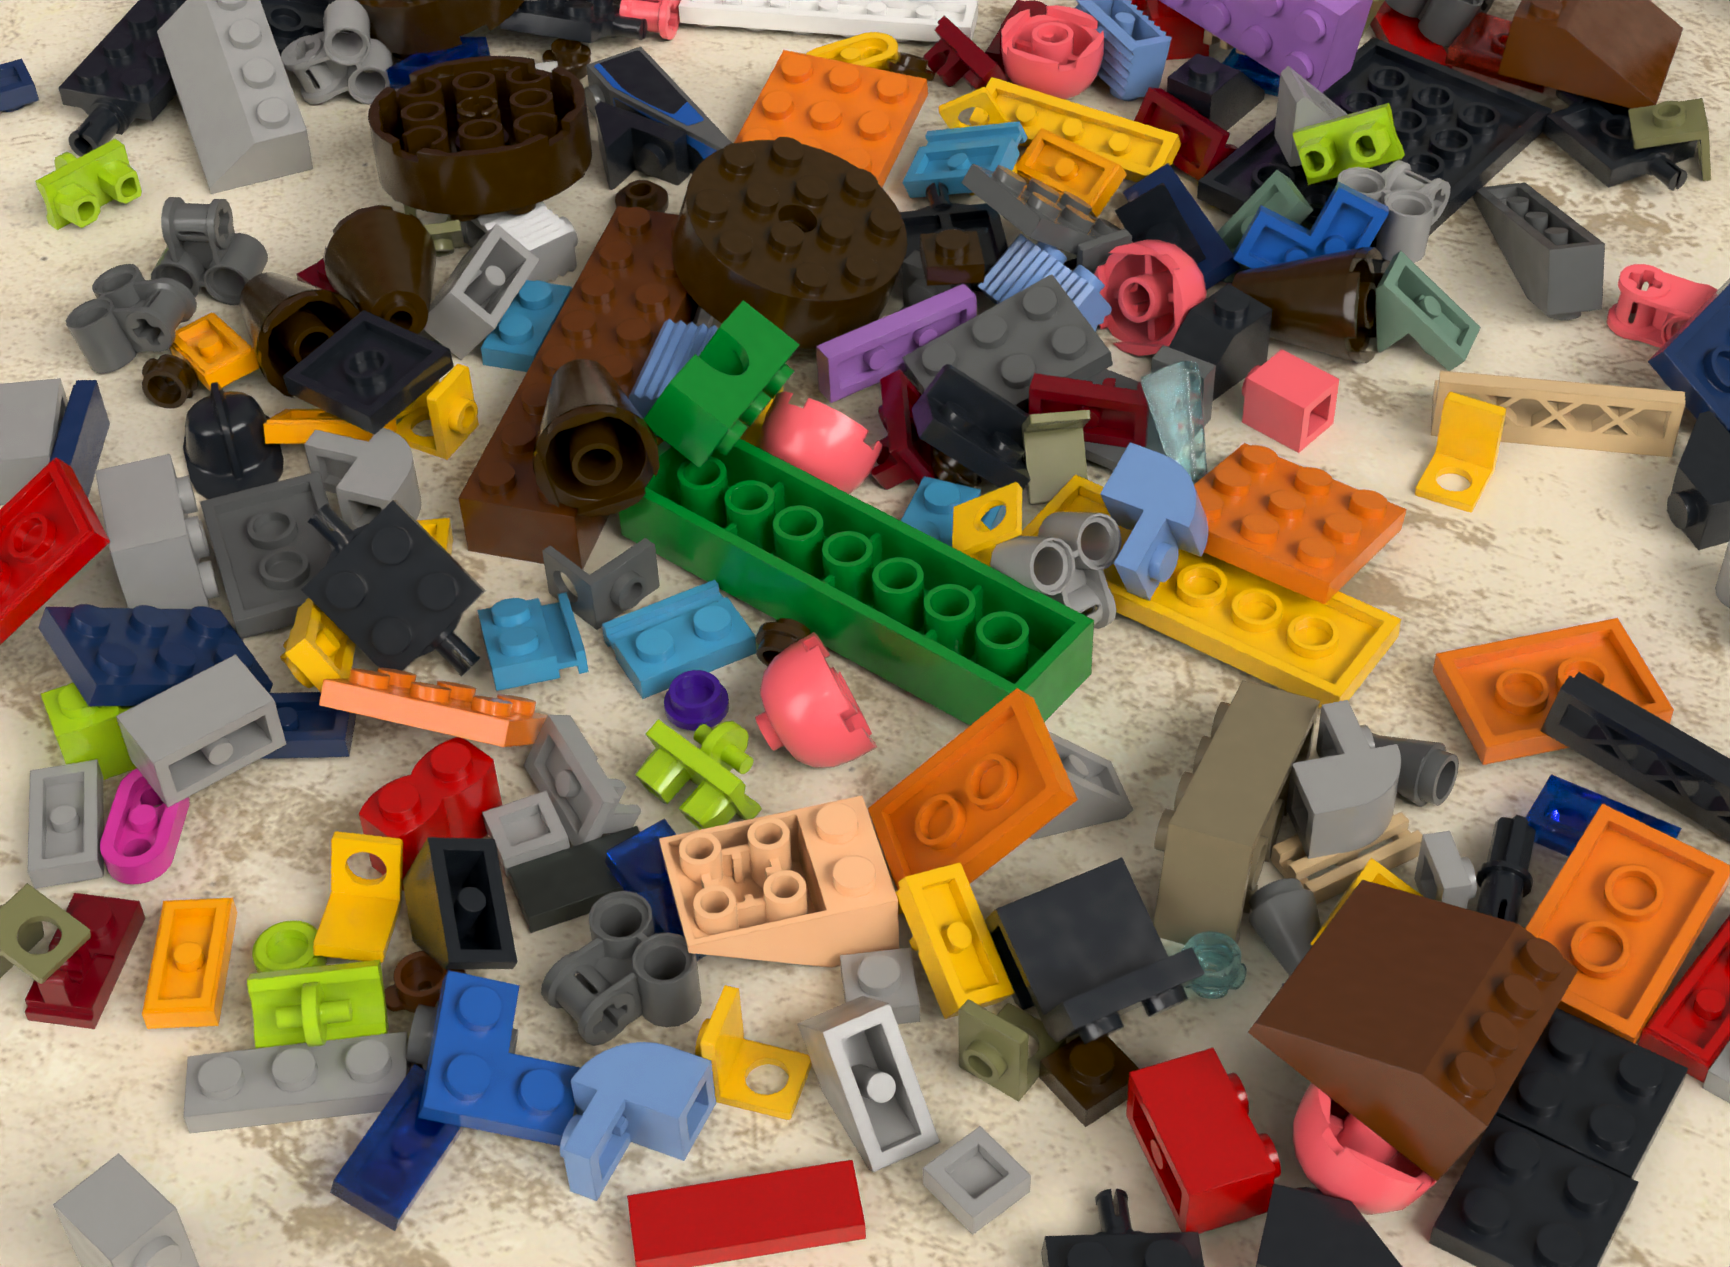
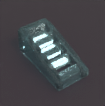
(1177, 411)

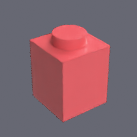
(1289, 400)

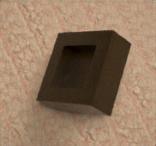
(952, 257)
(1088, 1077)

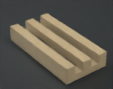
(1292, 861)

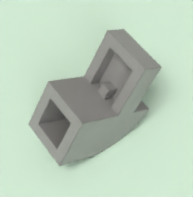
(365, 473)
(1348, 791)

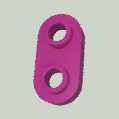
(140, 837)

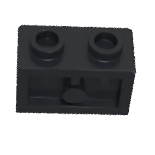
(973, 427)

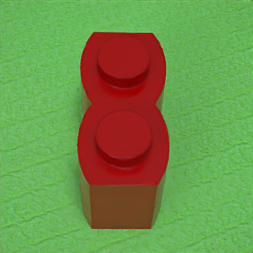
(437, 800)

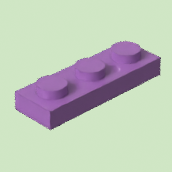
(877, 349)

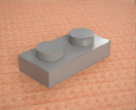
(65, 824)

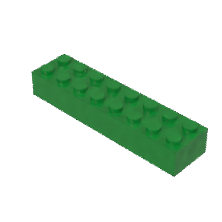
(862, 582)

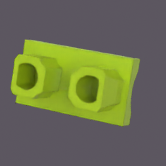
(1348, 142)
(86, 183)
(718, 790)
(318, 1004)

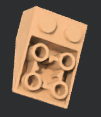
(785, 886)

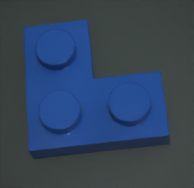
(1345, 223)
(476, 1079)

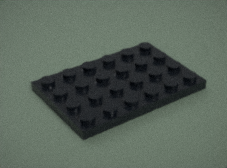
(1442, 117)

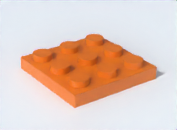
(838, 109)
(1293, 522)

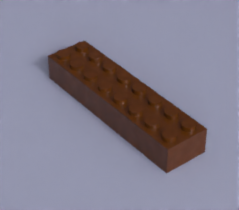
(609, 319)

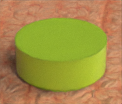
(286, 947)

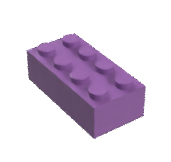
(1307, 35)

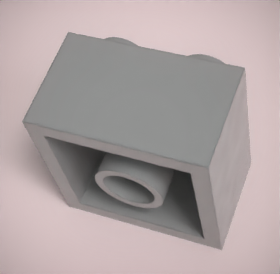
(153, 538)

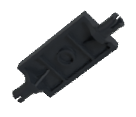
(122, 77)

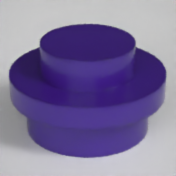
(696, 700)

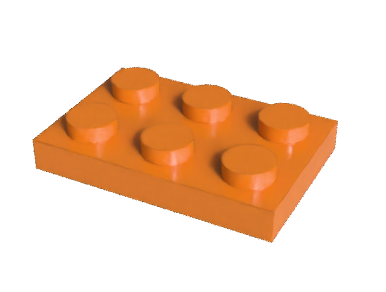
(1510, 684)
(439, 708)
(975, 795)
(1626, 918)

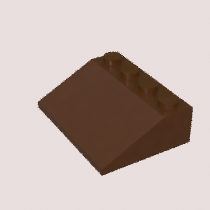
(1593, 48)
(1416, 1017)

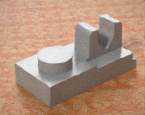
(576, 783)

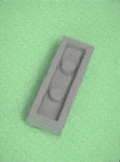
(293, 1082)

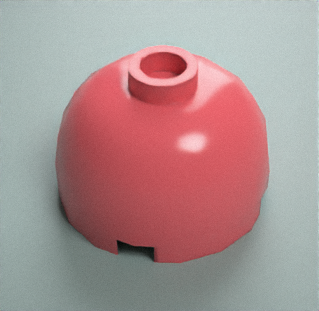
(1052, 51)
(1149, 293)
(819, 442)
(811, 708)
(1351, 1160)

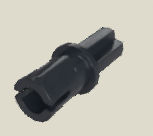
(1505, 874)

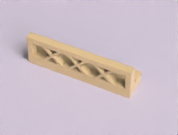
(1572, 412)

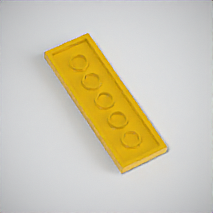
(1248, 619)

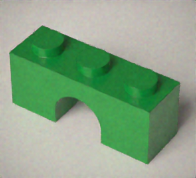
(723, 385)

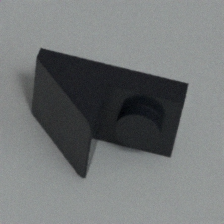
(639, 144)
(1158, 218)

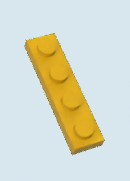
(1126, 142)

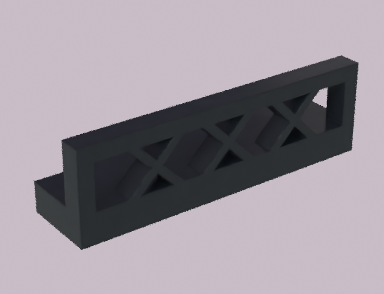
(1643, 751)

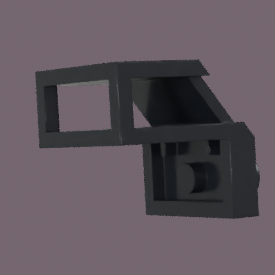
(1089, 954)

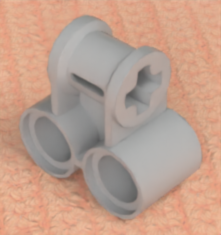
(339, 59)
(1412, 205)
(1066, 561)

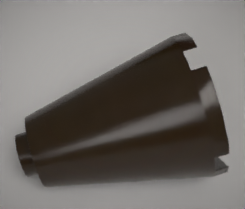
(383, 265)
(1320, 301)
(289, 321)
(592, 443)

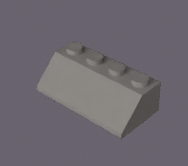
(234, 93)

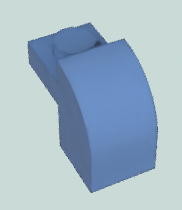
(1161, 509)
(636, 1096)

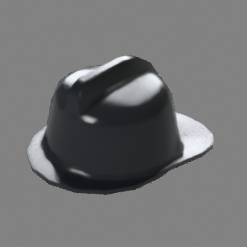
(228, 445)

